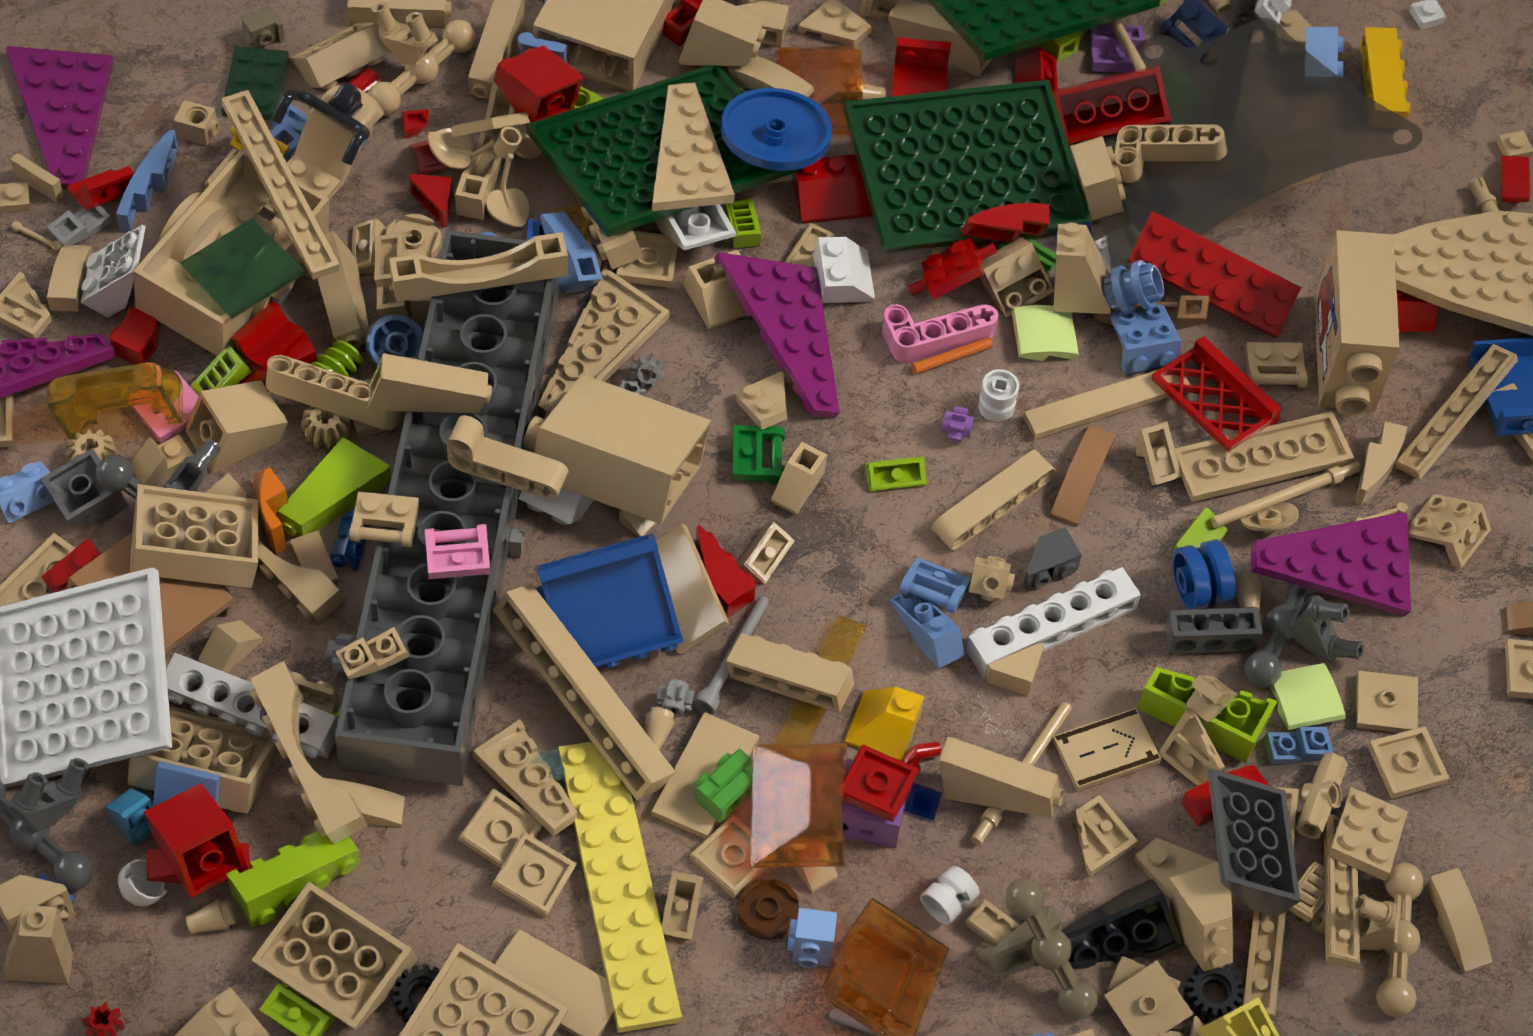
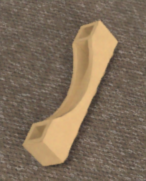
(483, 170)
(424, 277)
(309, 587)
(282, 700)

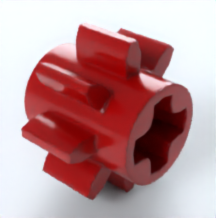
(104, 1015)

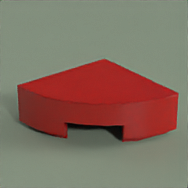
(414, 122)

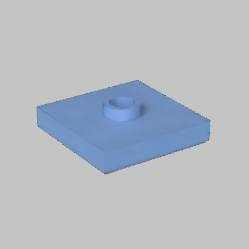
(174, 779)

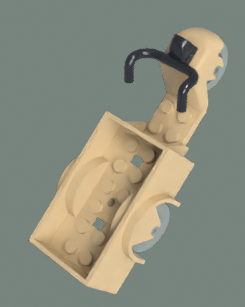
(323, 158)

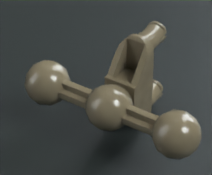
(1039, 943)

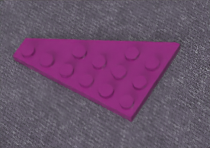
(63, 103)
(792, 323)
(37, 362)
(1350, 560)

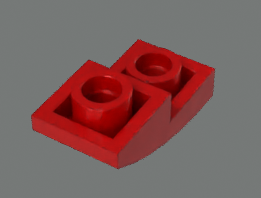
(1515, 179)

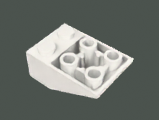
(111, 273)

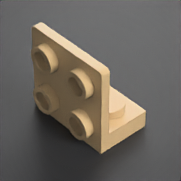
(1453, 523)

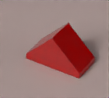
(433, 194)

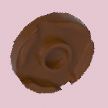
(767, 909)

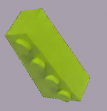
(1231, 731)
(278, 882)

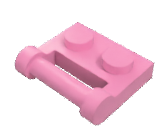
(457, 559)

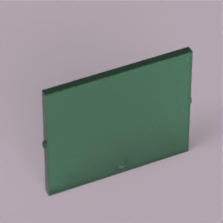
(242, 268)

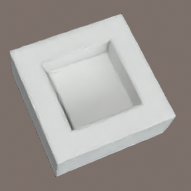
(1427, 14)

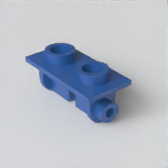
(346, 550)

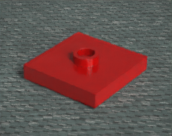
(878, 783)

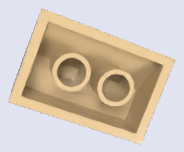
(340, 55)

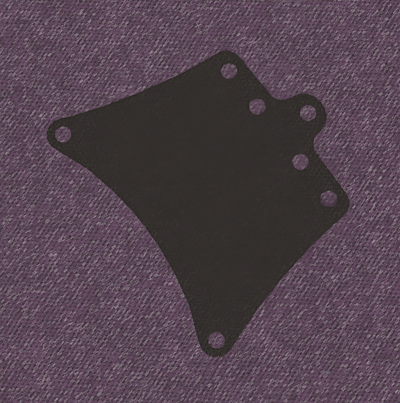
(1280, 125)

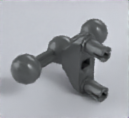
(117, 473)
(1309, 626)
(40, 807)

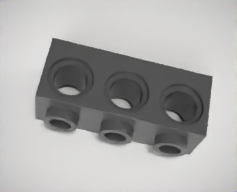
(1213, 630)

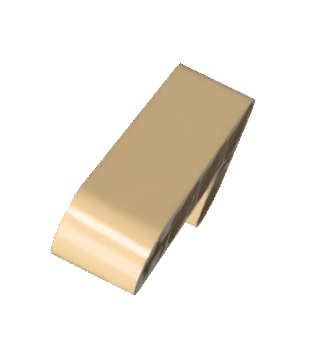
(1166, 143)
(503, 463)

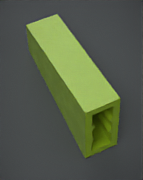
(333, 488)

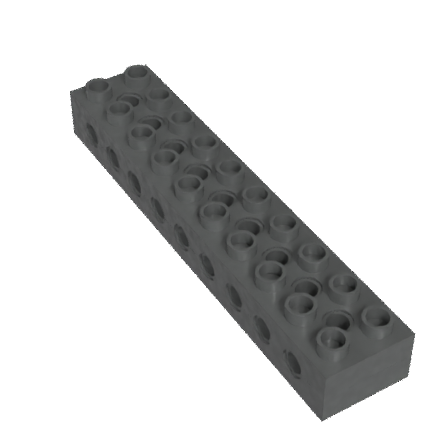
(423, 710)

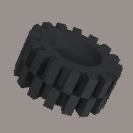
(1221, 977)
(407, 984)

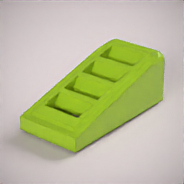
(749, 237)
(220, 363)

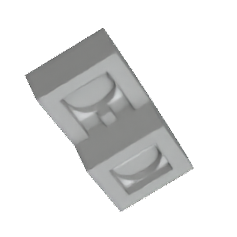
(79, 226)

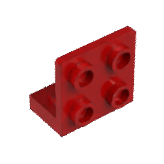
(920, 66)

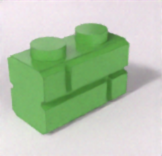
(726, 786)

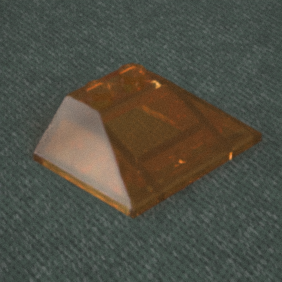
(832, 72)
(798, 805)
(885, 971)

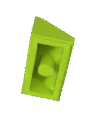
(896, 473)
(1201, 531)

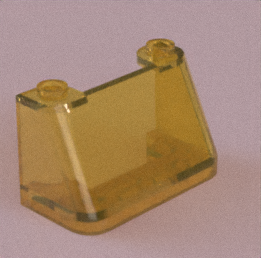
(80, 397)

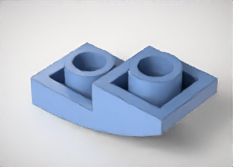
(1297, 747)

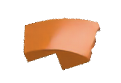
(270, 496)

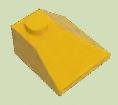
(886, 720)

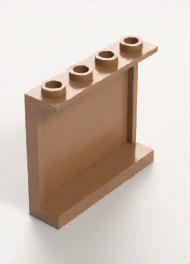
(184, 603)

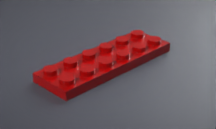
(1213, 271)

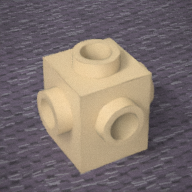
(989, 568)

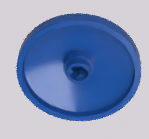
(776, 129)

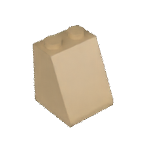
(722, 35)
(1079, 272)
(238, 419)
(1203, 915)

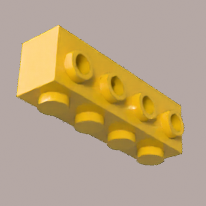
(1384, 69)

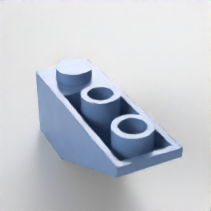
(582, 261)
(931, 628)

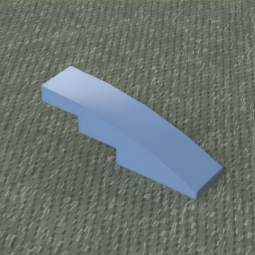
(149, 176)

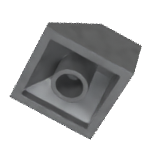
(79, 493)

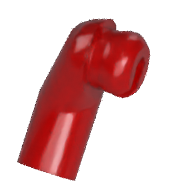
(922, 751)

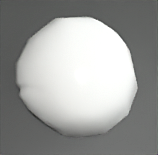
(136, 888)

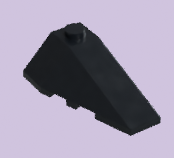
(1128, 926)

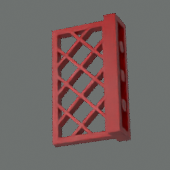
(1232, 383)

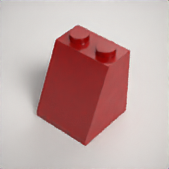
(538, 83)
(196, 839)

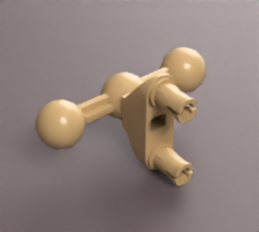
(415, 48)
(1390, 928)

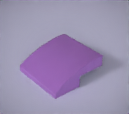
(1107, 51)

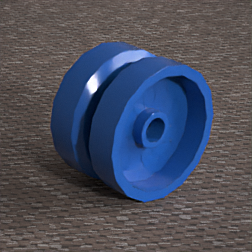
(1203, 575)

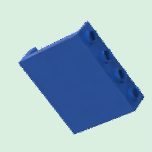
(1510, 409)
(614, 601)

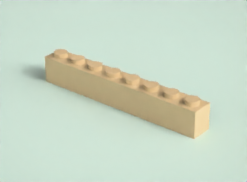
(583, 691)

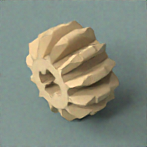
(324, 427)
(101, 444)

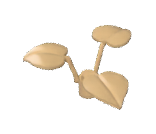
(455, 152)

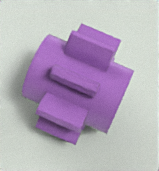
(957, 424)

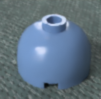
(393, 336)

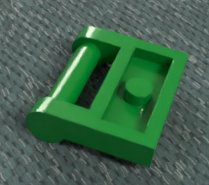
(748, 453)

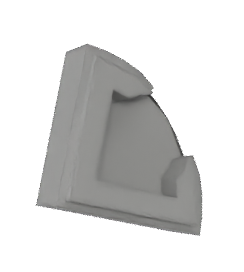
(516, 542)

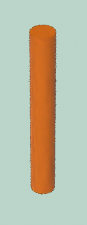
(952, 355)

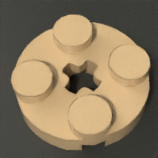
(421, 227)

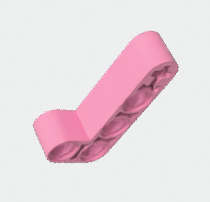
(973, 322)

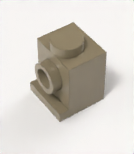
(262, 28)

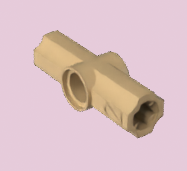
(1321, 795)

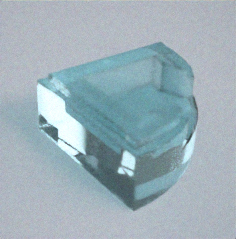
(554, 761)

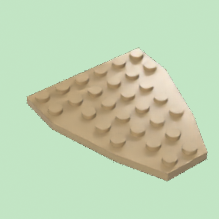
(1472, 266)

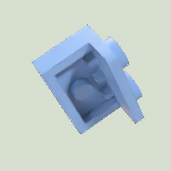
(24, 492)

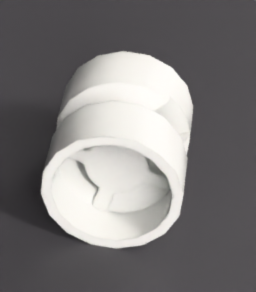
(998, 395)
(952, 892)

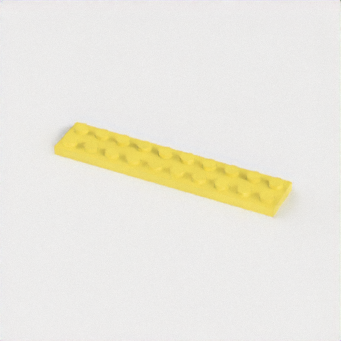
(620, 892)

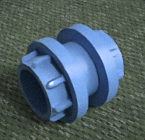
(1139, 286)

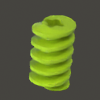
(340, 358)

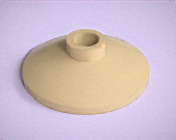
(1272, 518)

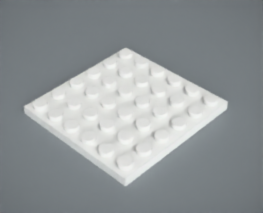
(83, 677)

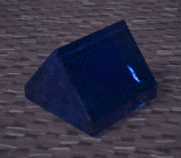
(923, 801)

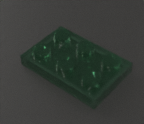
(261, 73)

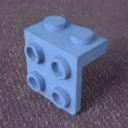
(1146, 338)

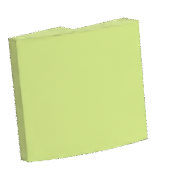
(1044, 332)
(1307, 697)

